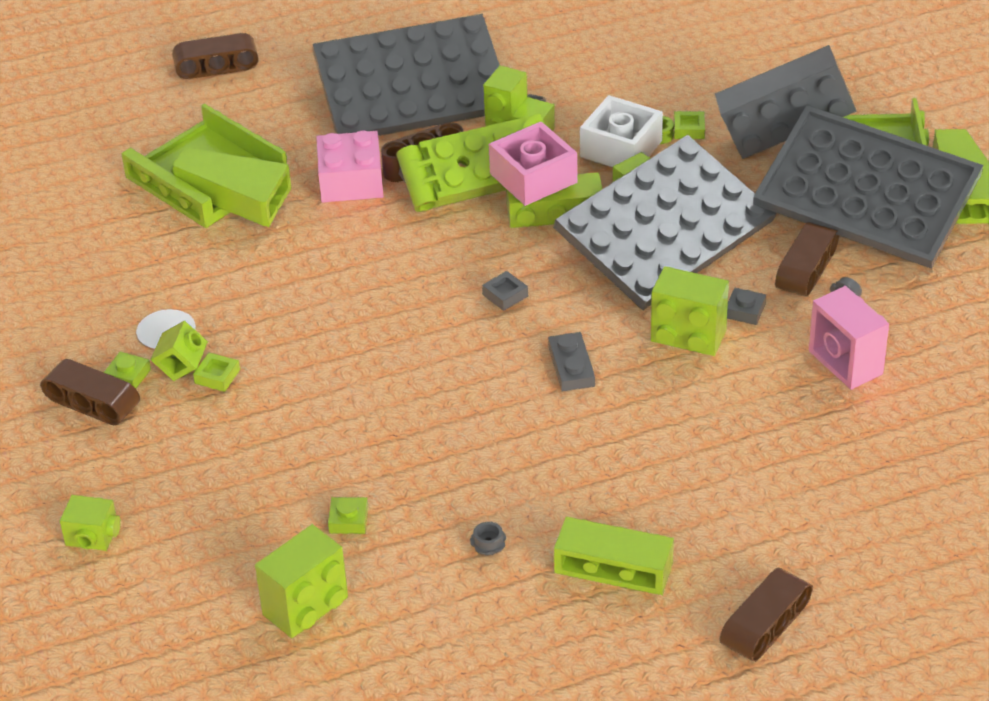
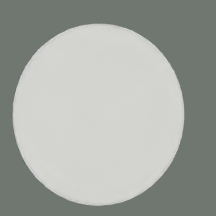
(154, 324)

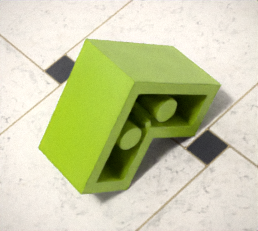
(507, 99)

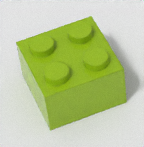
(689, 310)
(302, 581)

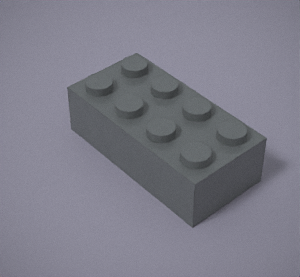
(769, 105)

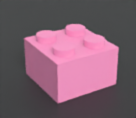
(533, 163)
(349, 166)
(848, 337)

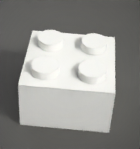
(620, 131)

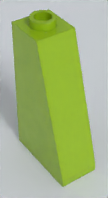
(961, 144)
(236, 183)

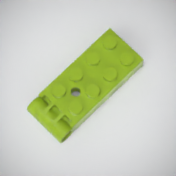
(433, 167)

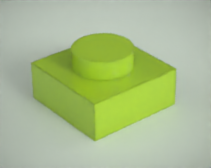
(689, 123)
(129, 368)
(216, 372)
(348, 515)

